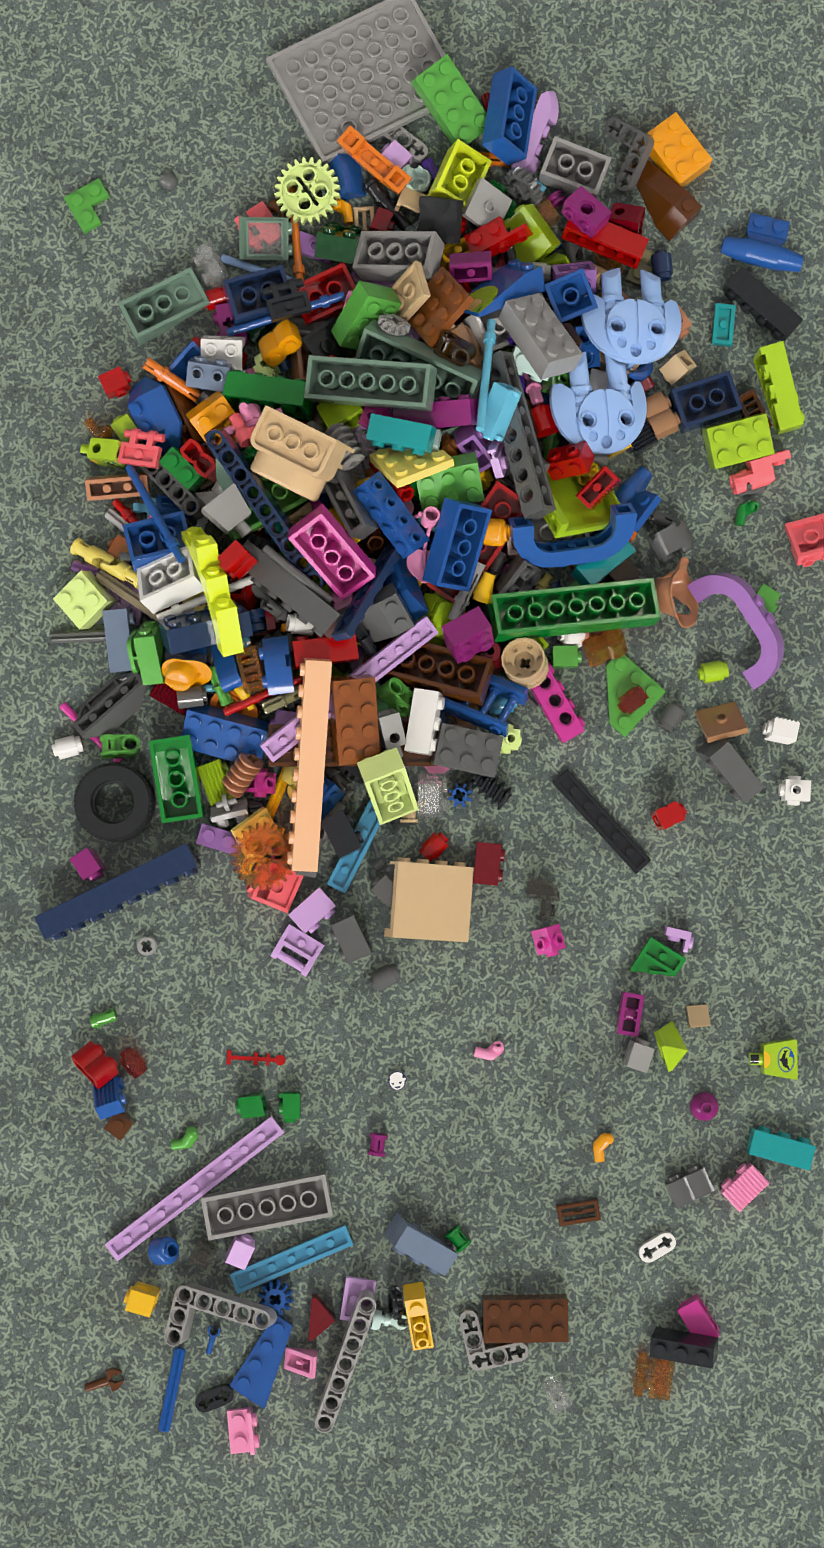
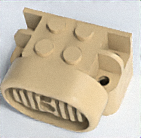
(295, 454)

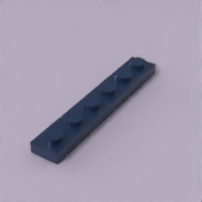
(365, 595)

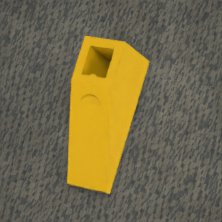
(418, 1316)

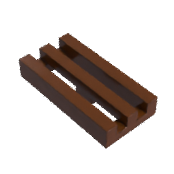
(559, 1207)

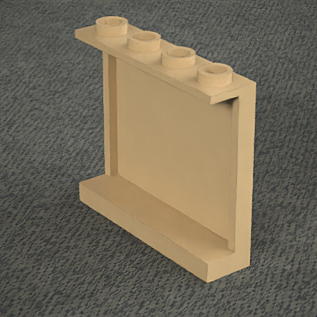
(431, 900)

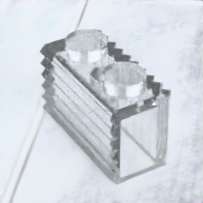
(430, 795)

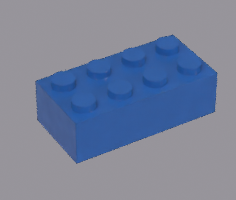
(509, 116)
(457, 544)
(224, 735)

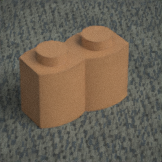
(660, 416)

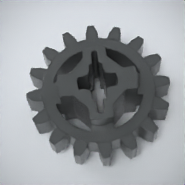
(523, 186)

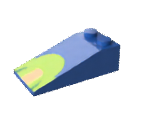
(507, 283)

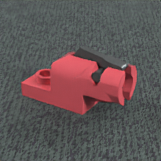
(758, 473)

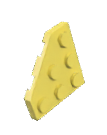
(405, 467)

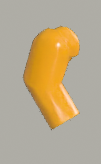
(345, 209)
(600, 1144)

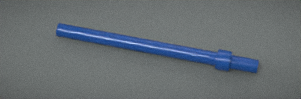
(324, 302)
(171, 542)

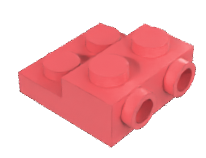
(806, 539)
(279, 897)

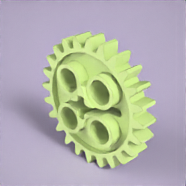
(322, 181)

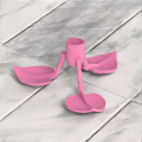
(417, 561)

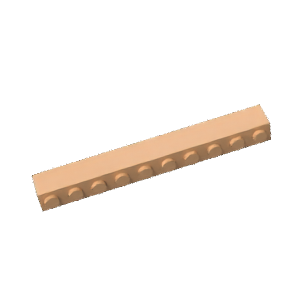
(310, 764)

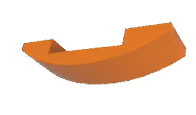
(373, 161)

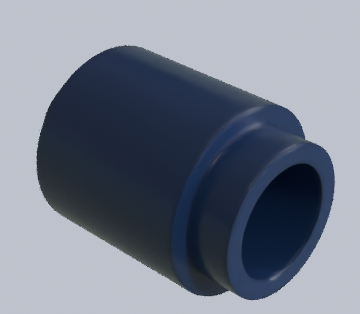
(662, 265)

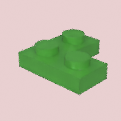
(83, 200)

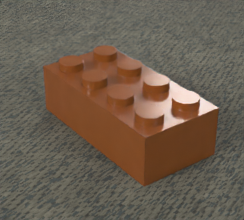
(354, 718)

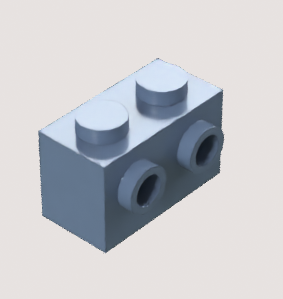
(207, 374)

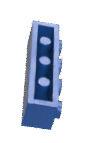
(391, 515)

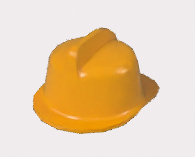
(185, 673)

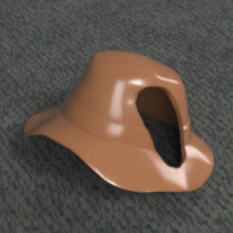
(675, 585)

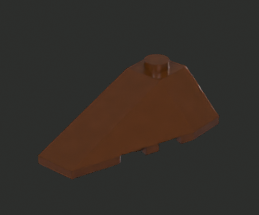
(666, 201)

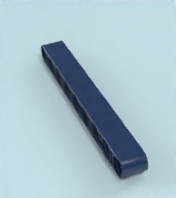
(264, 497)

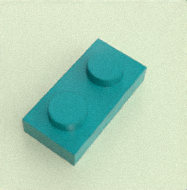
(723, 325)

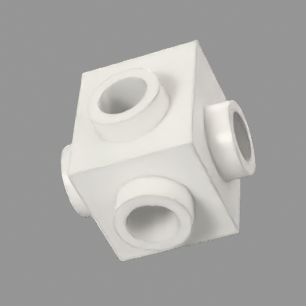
(801, 787)

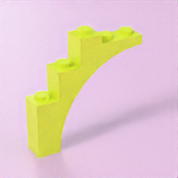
(216, 590)

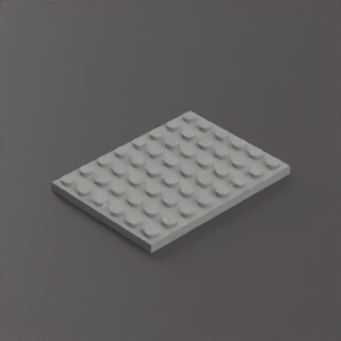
(358, 74)

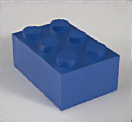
(146, 540)

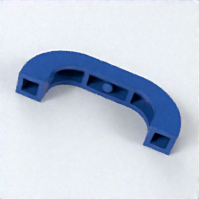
(574, 551)

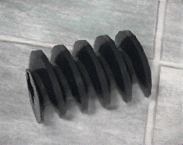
(492, 789)

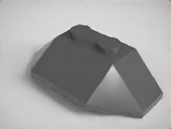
(110, 705)

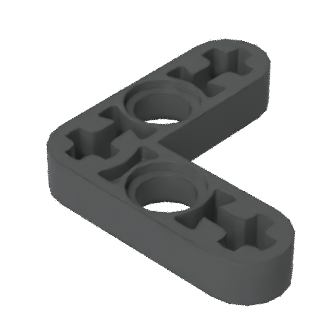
(635, 145)

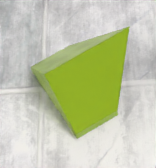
(670, 1045)

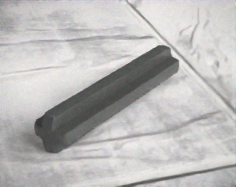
(78, 636)

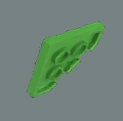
(622, 676)

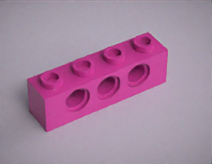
(563, 731)

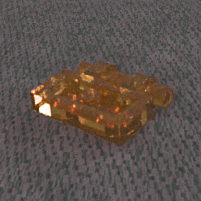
(660, 1377)

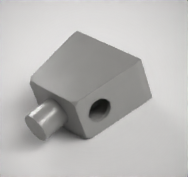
(229, 511)
(389, 723)

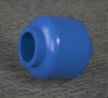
(163, 1251)

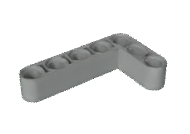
(215, 1307)

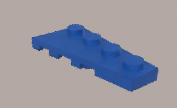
(261, 1366)

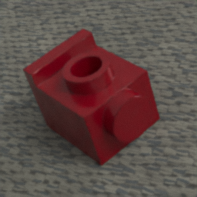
(382, 220)

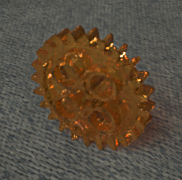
(262, 875)

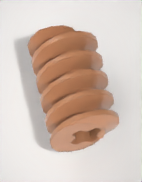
(242, 774)

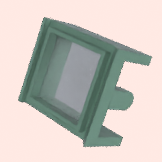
(264, 238)

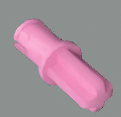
(533, 388)

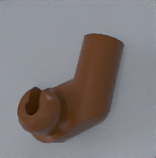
(272, 206)

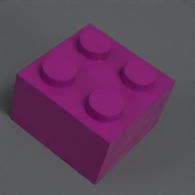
(468, 635)

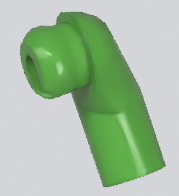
(187, 1141)

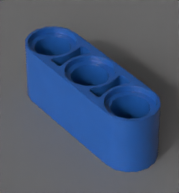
(226, 669)

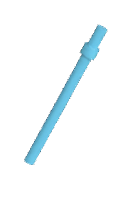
(489, 340)

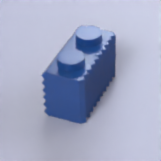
(110, 1098)

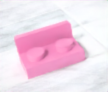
(242, 1431)

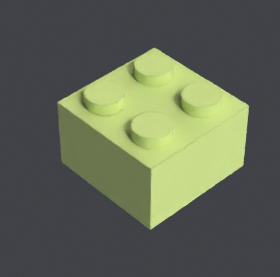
(84, 600)

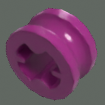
(557, 199)

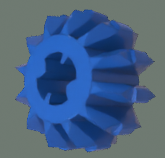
(274, 1290)

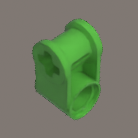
(396, 695)
(117, 746)

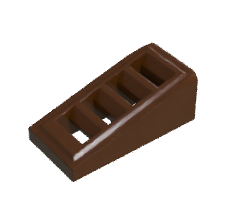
(754, 402)

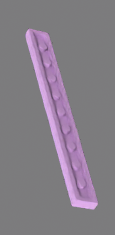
(377, 666)
(194, 1188)

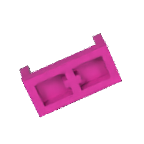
(698, 1317)

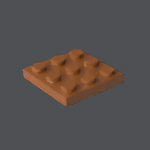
(442, 308)

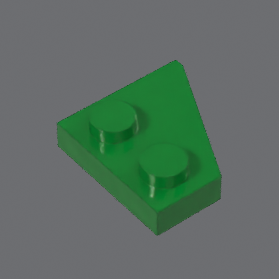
(658, 959)

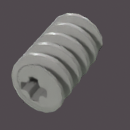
(342, 434)

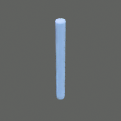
(243, 265)

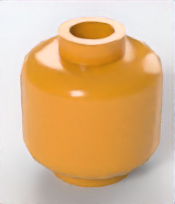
(497, 533)

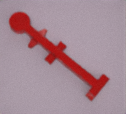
(279, 1059)

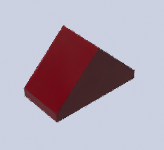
(320, 1317)

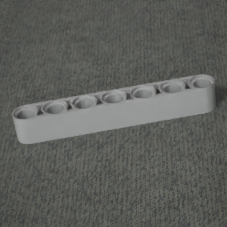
(341, 1370)

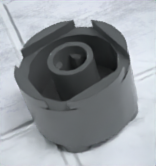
(671, 541)

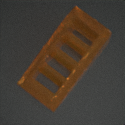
(255, 686)

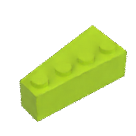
(778, 387)

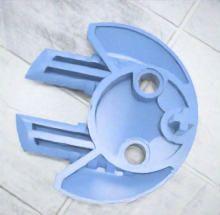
(633, 321)
(599, 408)

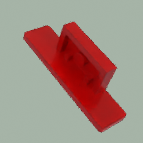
(495, 237)

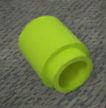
(713, 671)

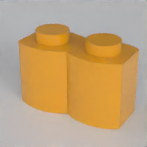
(280, 343)

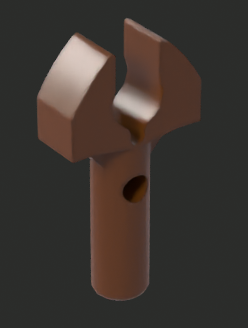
(105, 1381)

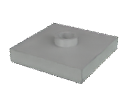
(485, 203)

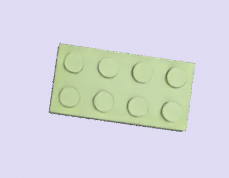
(388, 785)

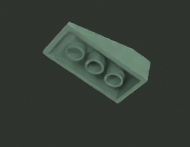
(163, 306)

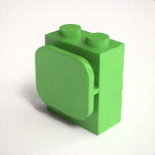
(147, 653)

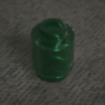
(256, 334)

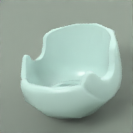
(420, 178)

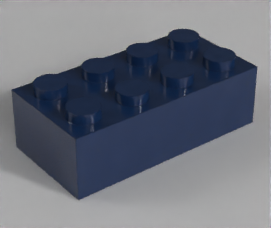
(196, 629)

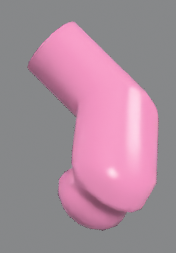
(491, 1052)

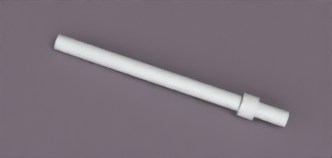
(179, 609)

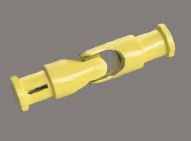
(105, 561)

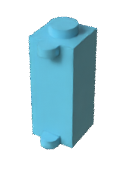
(500, 409)

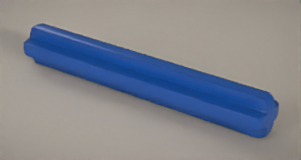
(172, 1389)

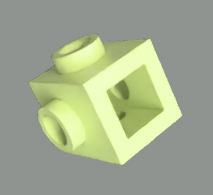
(512, 740)

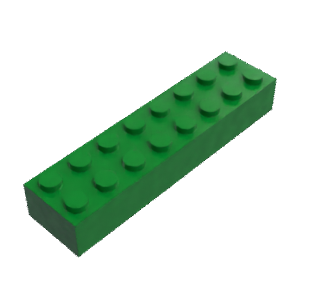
(573, 609)

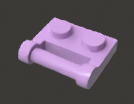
(301, 944)

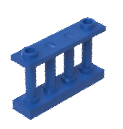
(498, 687)

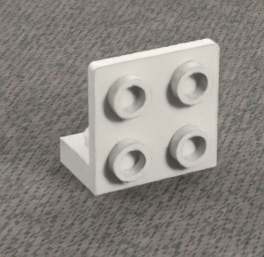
(223, 348)

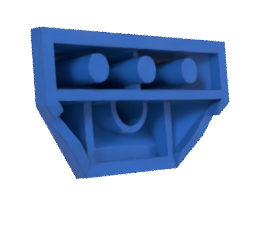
(155, 411)
(408, 589)

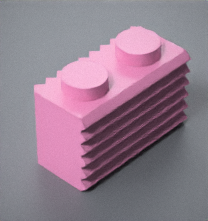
(743, 1186)

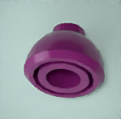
(704, 1106)

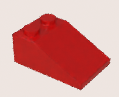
(328, 282)

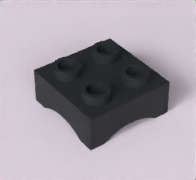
(441, 216)

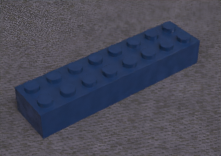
(118, 891)

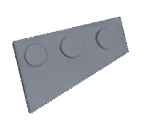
(420, 1245)

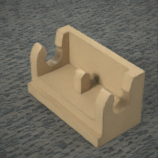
(410, 199)

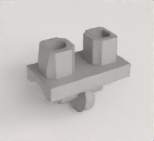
(229, 809)

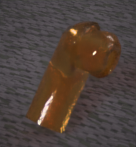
(98, 431)

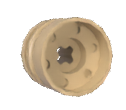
(527, 652)

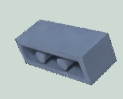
(118, 627)

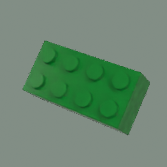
(268, 391)

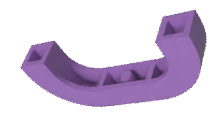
(756, 615)

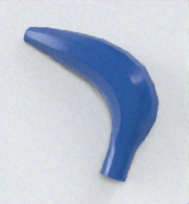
(642, 372)

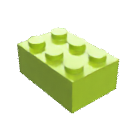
(738, 441)

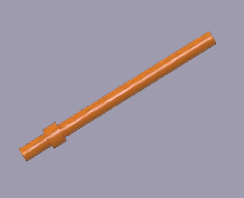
(298, 267)

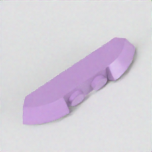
(544, 116)

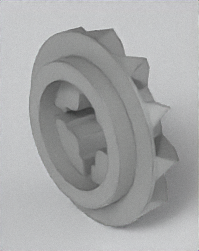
(393, 324)

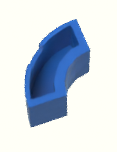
(277, 665)

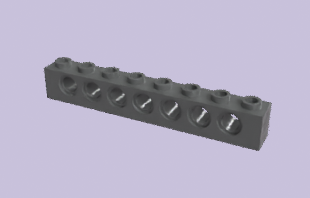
(522, 445)

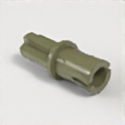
(280, 700)

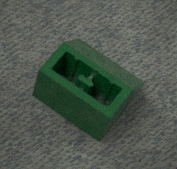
(337, 242)

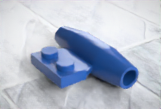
(764, 245)
(634, 492)

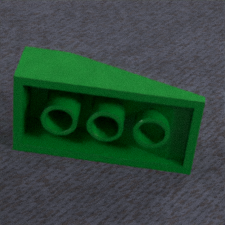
(176, 779)

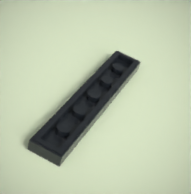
(601, 821)

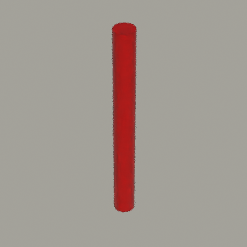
(253, 699)

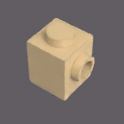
(678, 367)

